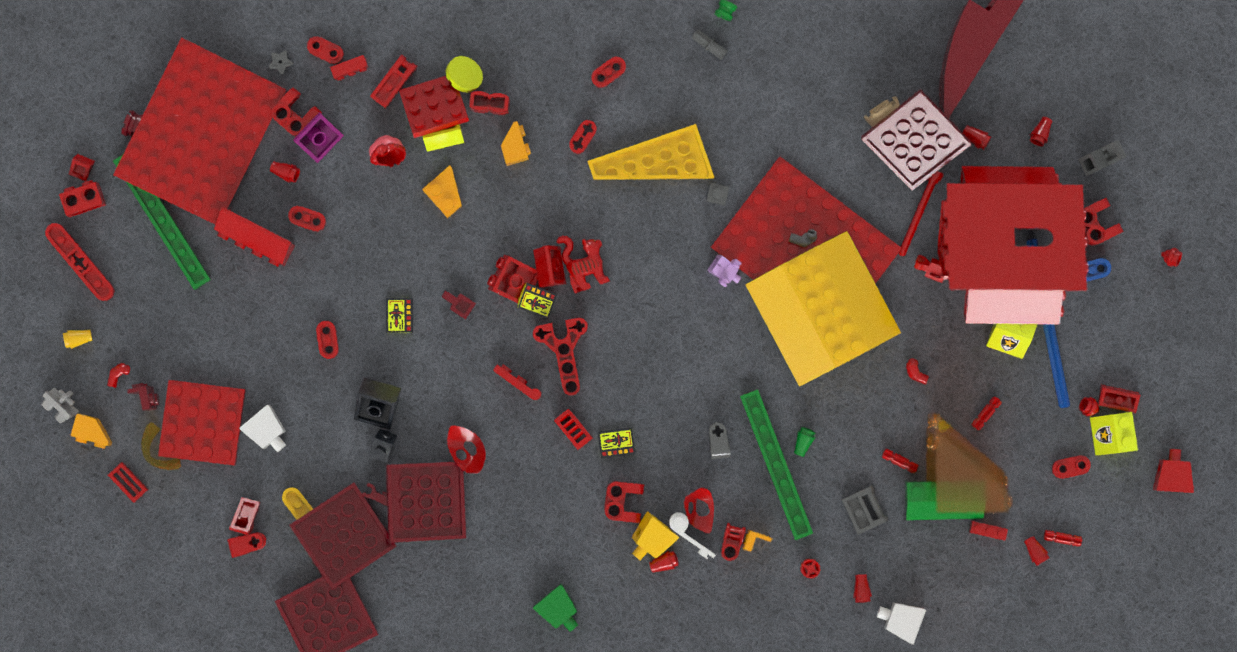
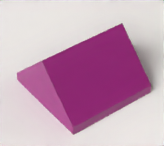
(318, 137)

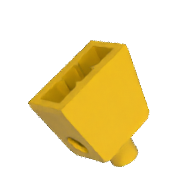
(652, 537)

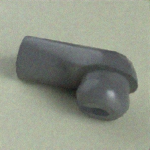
(804, 240)

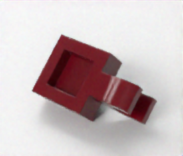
(460, 305)
(381, 498)

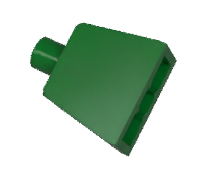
(557, 608)

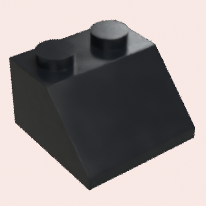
(377, 403)

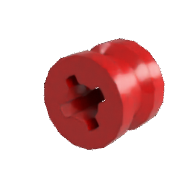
(813, 569)

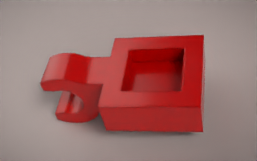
(932, 268)

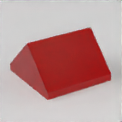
(549, 266)

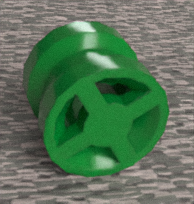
(725, 10)

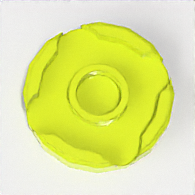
(464, 74)

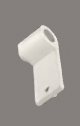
(679, 523)

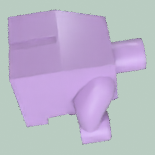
(725, 270)

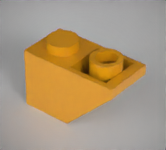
(513, 145)
(90, 429)

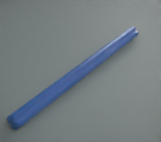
(1054, 356)

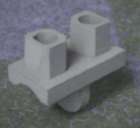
(61, 402)

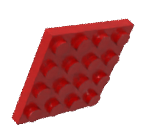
(202, 422)

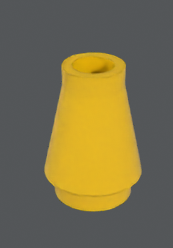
(75, 338)

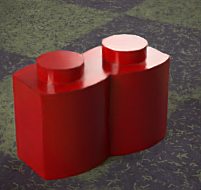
(495, 103)

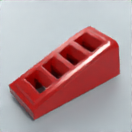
(564, 415)

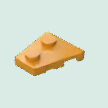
(444, 192)

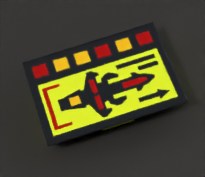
(536, 300)
(399, 315)
(616, 443)

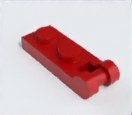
(393, 82)
(518, 382)

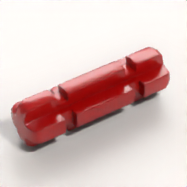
(986, 413)
(900, 461)
(1063, 538)

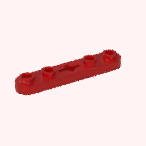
(67, 248)

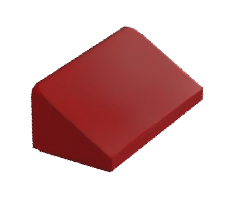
(1118, 398)

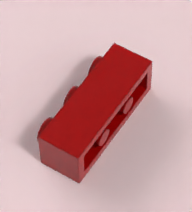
(349, 67)
(988, 530)

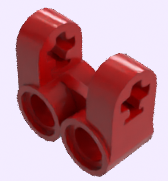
(291, 118)
(1095, 225)
(610, 500)

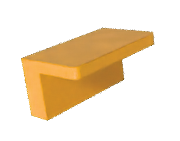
(750, 539)

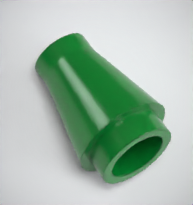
(804, 440)

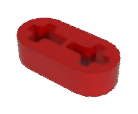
(579, 134)

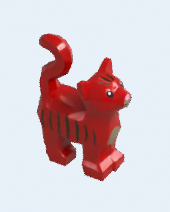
(582, 267)

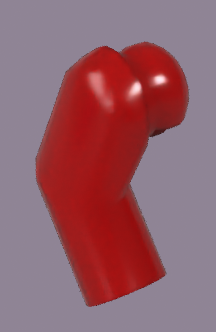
(116, 372)
(914, 373)

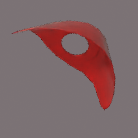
(455, 441)
(701, 523)

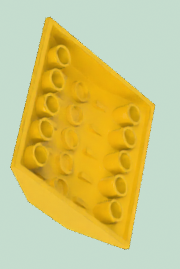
(823, 308)

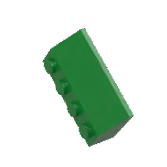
(921, 503)

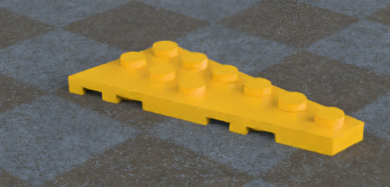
(664, 157)

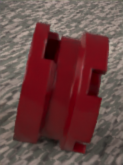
(130, 123)

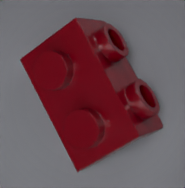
(147, 397)

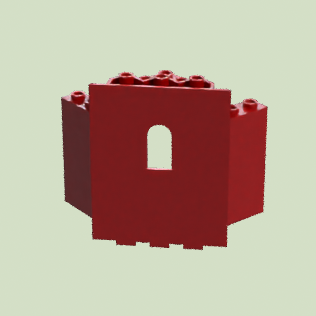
(980, 251)

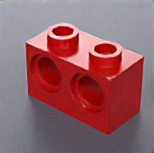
(83, 203)

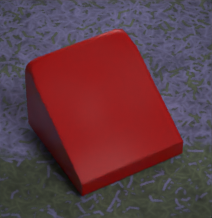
(81, 167)

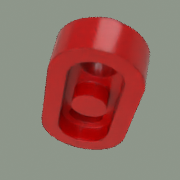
(325, 50)
(608, 72)
(307, 219)
(326, 340)
(1071, 466)

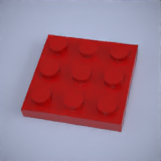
(433, 106)

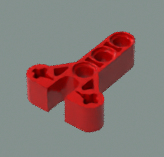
(571, 340)

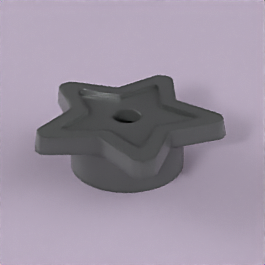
(275, 63)

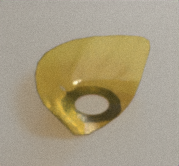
(149, 434)

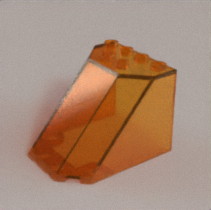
(962, 473)

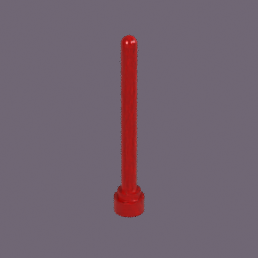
(932, 180)

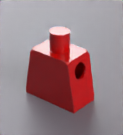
(1174, 474)

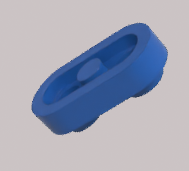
(1093, 273)

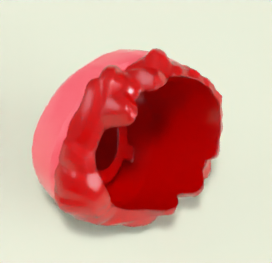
(387, 151)

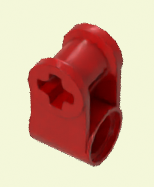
(732, 540)
(243, 544)

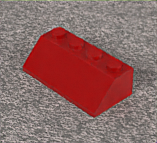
(253, 236)

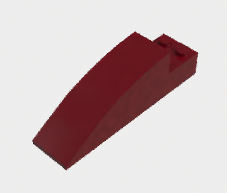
(970, 45)

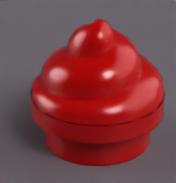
(1172, 257)
(1088, 406)

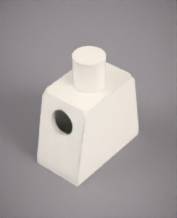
(265, 429)
(902, 620)

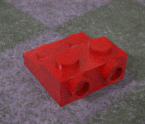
(511, 278)

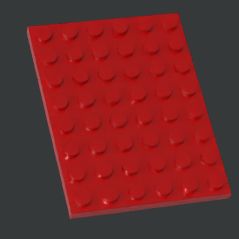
(199, 131)
(794, 204)

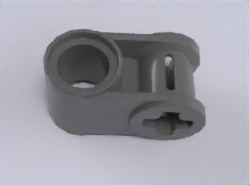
(719, 444)

